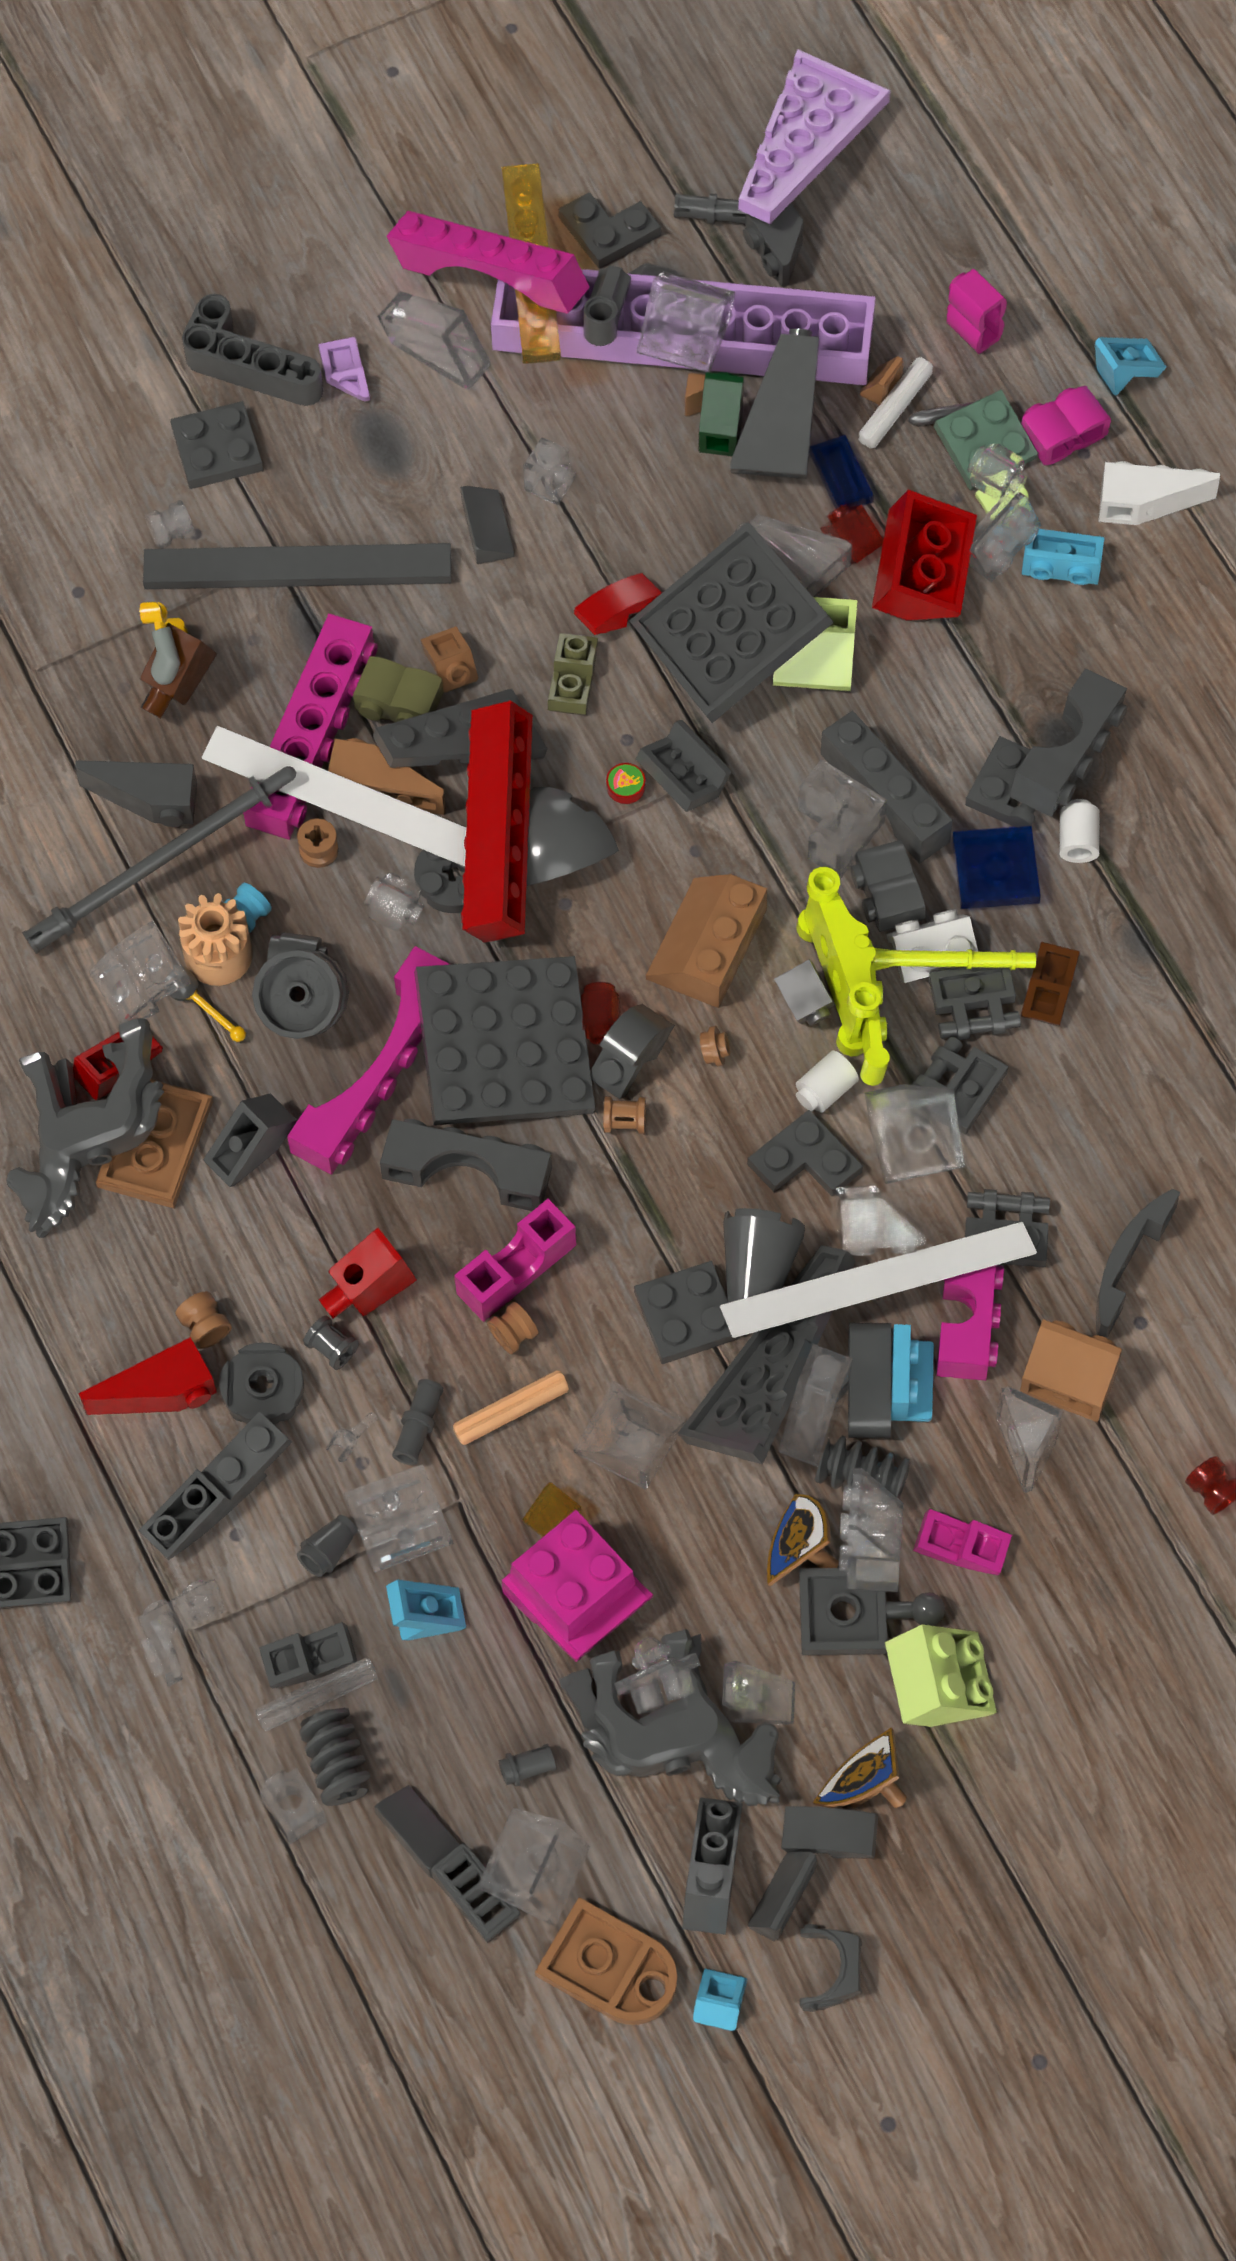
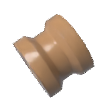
(321, 852)
(512, 1328)

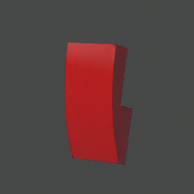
(611, 606)

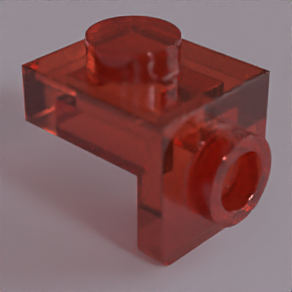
(855, 527)

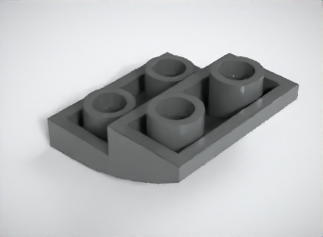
(34, 1562)

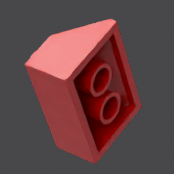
(924, 559)

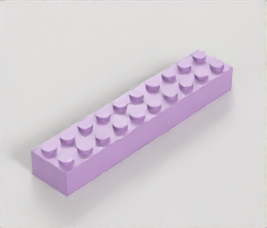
(753, 330)

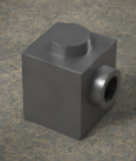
(805, 993)

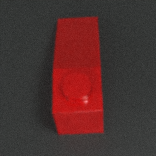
(161, 1383)

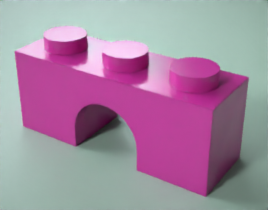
(537, 1245)
(967, 1346)

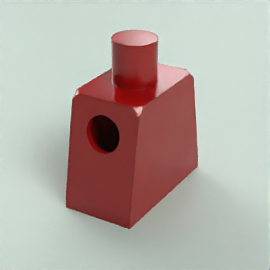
(367, 1276)

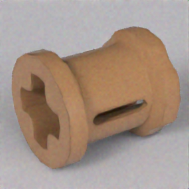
(624, 1114)

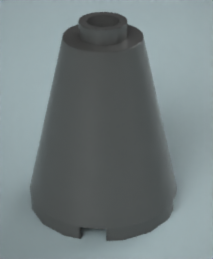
(758, 1251)

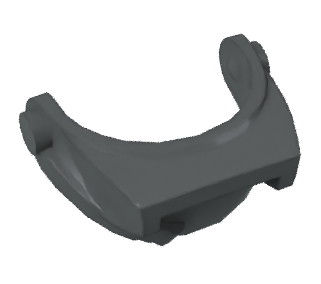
(849, 1979)

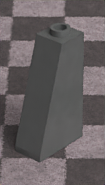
(781, 417)

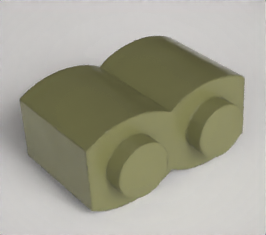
(396, 692)

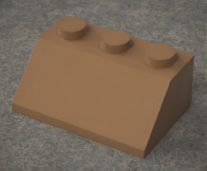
(709, 937)

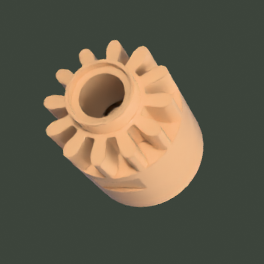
(215, 941)

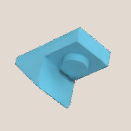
(1126, 358)
(425, 1609)

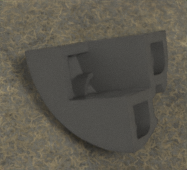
(563, 836)

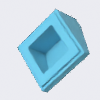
(719, 1999)

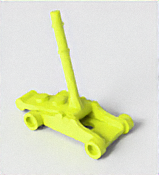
(852, 964)

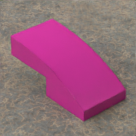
(962, 1544)

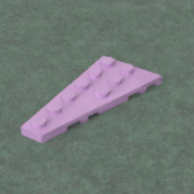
(807, 130)

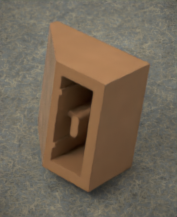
(1071, 1369)

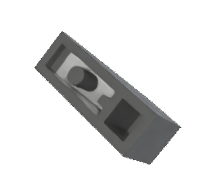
(152, 790)

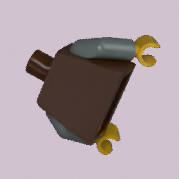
(175, 663)

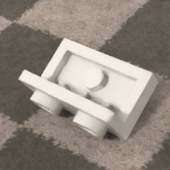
(945, 933)

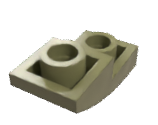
(572, 673)

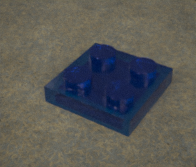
(996, 867)

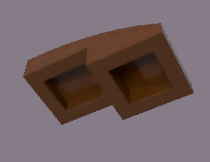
(1050, 984)

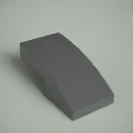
(308, 1657)
(830, 1831)

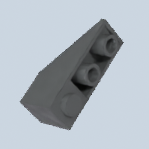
(712, 1866)

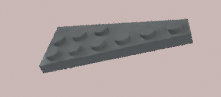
(758, 1386)

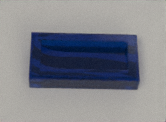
(841, 473)

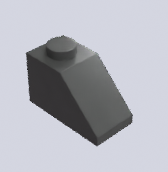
(249, 1138)

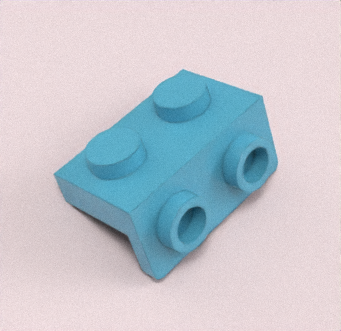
(1064, 557)

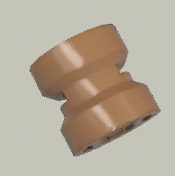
(203, 1320)

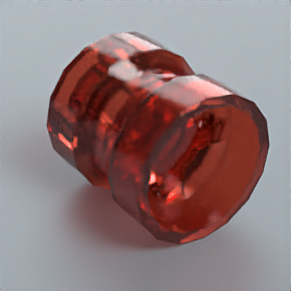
(1213, 1485)

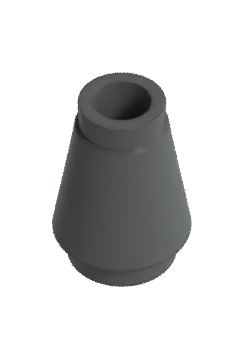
(326, 1546)

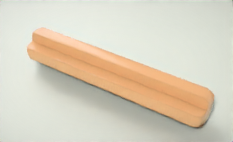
(510, 1407)

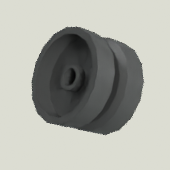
(324, 993)

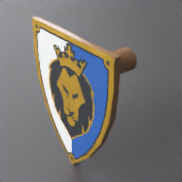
(800, 1537)
(865, 1775)

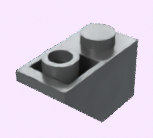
(777, 242)

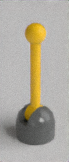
(190, 992)

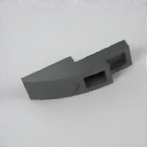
(217, 1489)

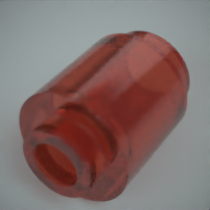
(599, 1010)

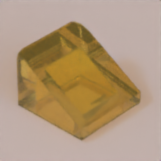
(549, 1509)

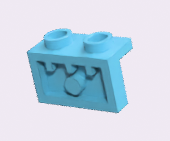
(911, 1377)

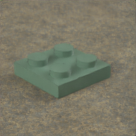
(980, 424)

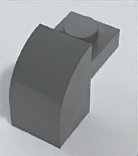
(628, 1045)

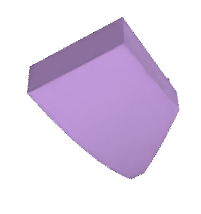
(344, 367)

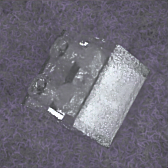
(685, 321)
(872, 1221)
(872, 1535)

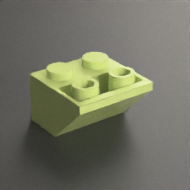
(828, 657)
(940, 1676)

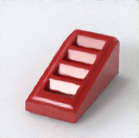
(94, 1073)

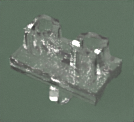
(657, 1670)

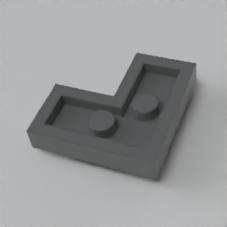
(605, 236)
(809, 1147)

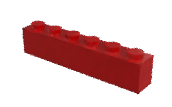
(497, 822)

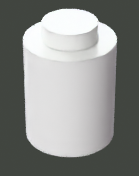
(1079, 831)
(826, 1082)

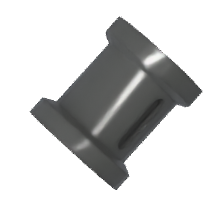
(330, 1342)

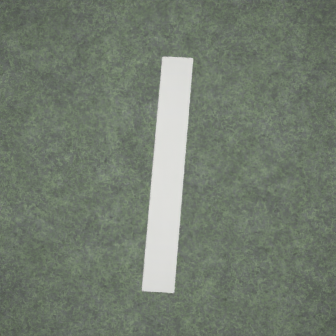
(339, 795)
(877, 1279)

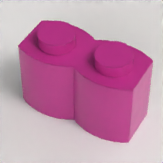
(975, 310)
(1065, 424)

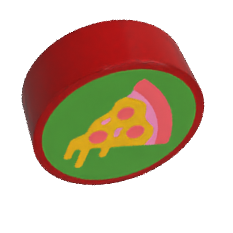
(625, 783)

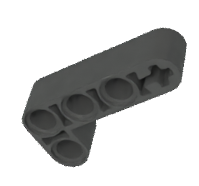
(295, 375)

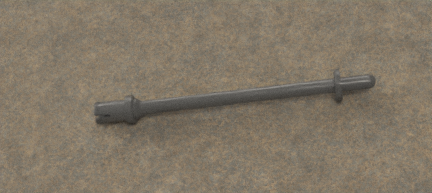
(65, 919)

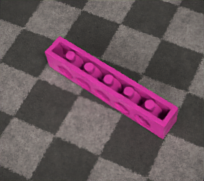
(337, 641)

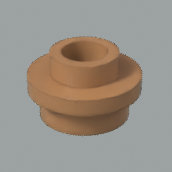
(714, 1046)

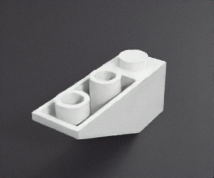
(1144, 493)

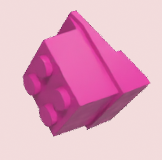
(574, 1586)

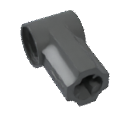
(605, 305)

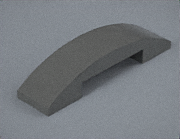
(1150, 1222)

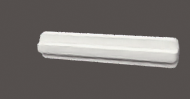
(895, 402)

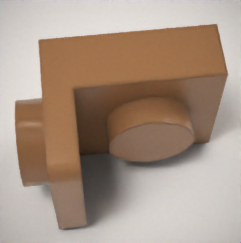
(450, 658)

